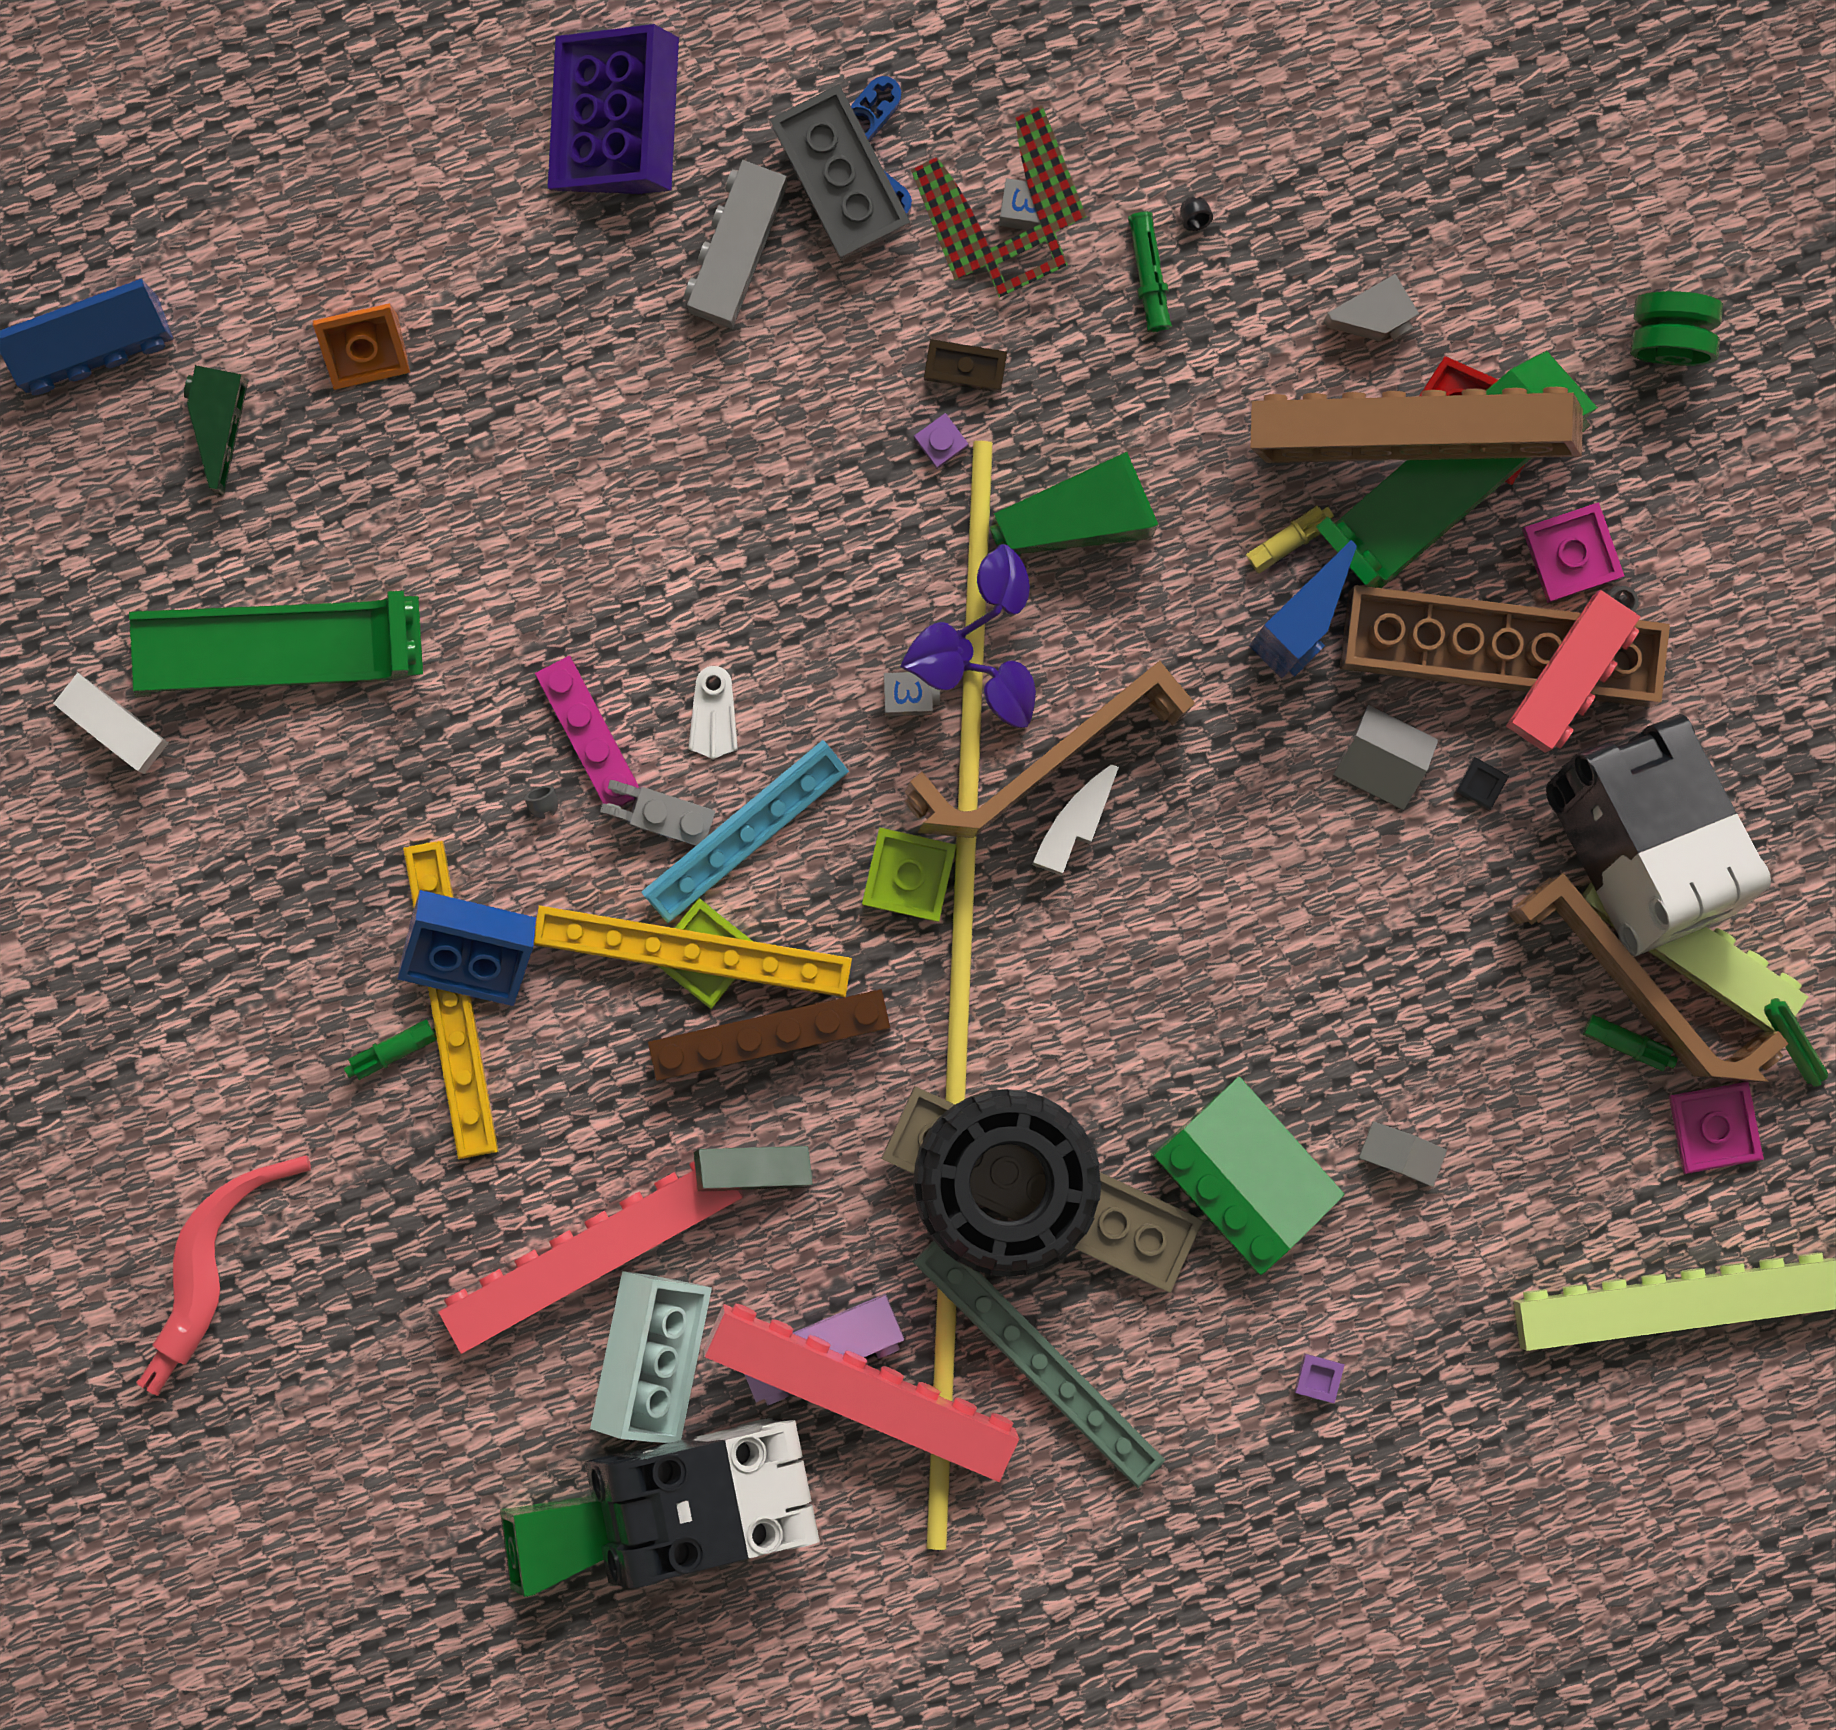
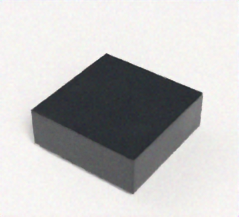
(1481, 783)

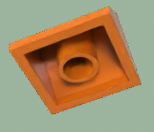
(362, 346)

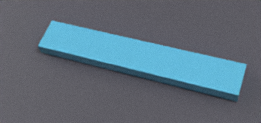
(745, 831)

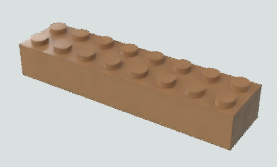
(1417, 427)
(1485, 644)

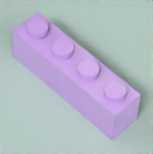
(861, 1329)

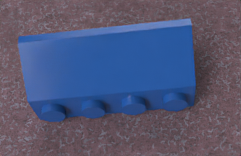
(84, 337)

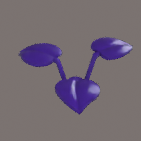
(943, 654)

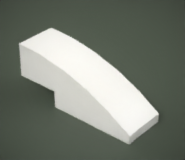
(110, 723)
(1075, 821)

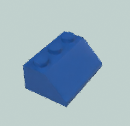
(467, 948)

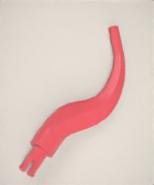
(196, 1271)

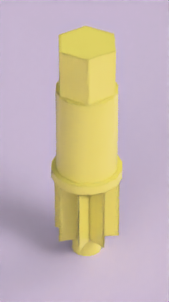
(1288, 539)

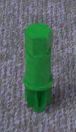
(1630, 1043)
(390, 1050)

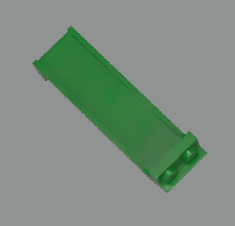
(1433, 495)
(276, 645)

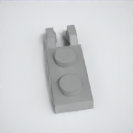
(662, 814)

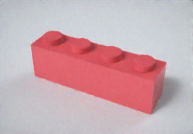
(1574, 671)

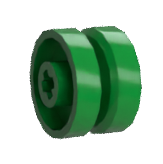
(1676, 328)

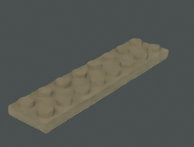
(1128, 1227)

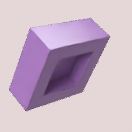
(941, 441)
(1319, 1378)

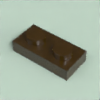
(965, 365)

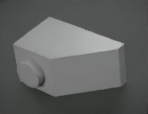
(1376, 312)

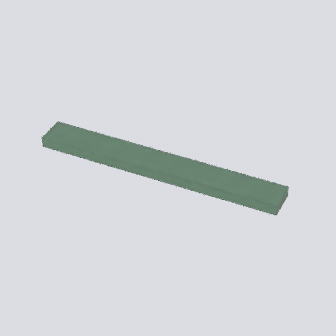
(1041, 1364)

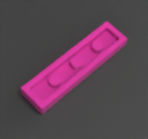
(586, 729)

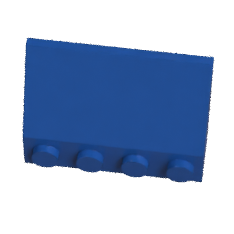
(1295, 631)

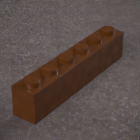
(769, 1035)

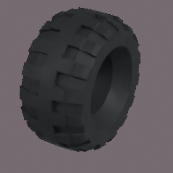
(946, 1168)

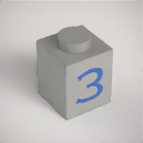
(1018, 206)
(908, 695)

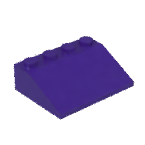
(614, 111)

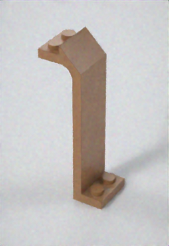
(1167, 702)
(1563, 898)

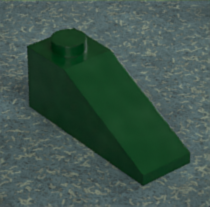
(215, 412)

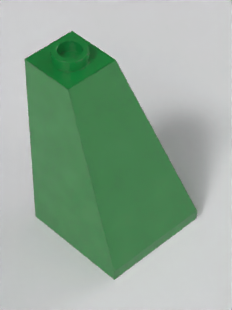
(1083, 511)
(551, 1542)

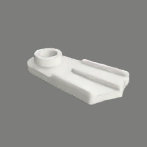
(713, 716)

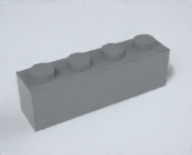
(736, 244)

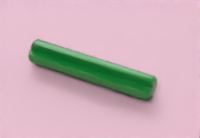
(1799, 1046)

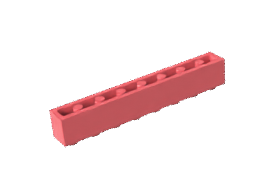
(580, 1258)
(861, 1392)

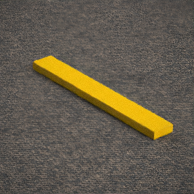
(692, 951)
(455, 1025)

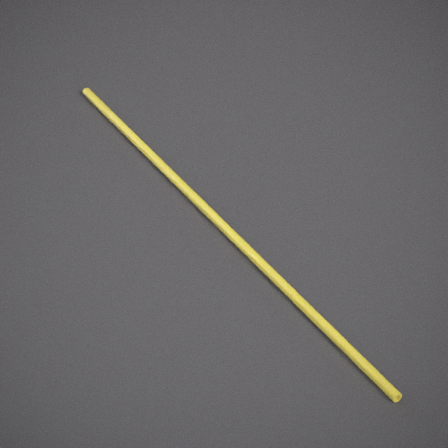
(961, 939)

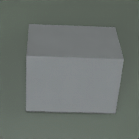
(1386, 757)

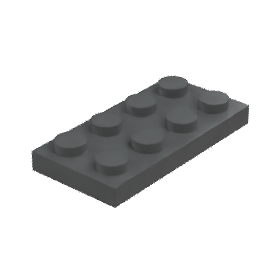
(839, 172)

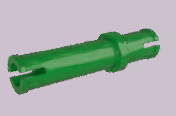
(1152, 287)

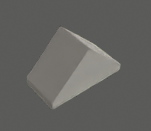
(1403, 1153)

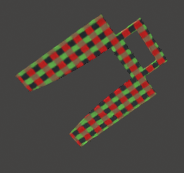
(1051, 193)

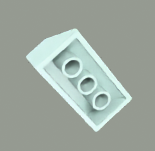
(650, 1358)

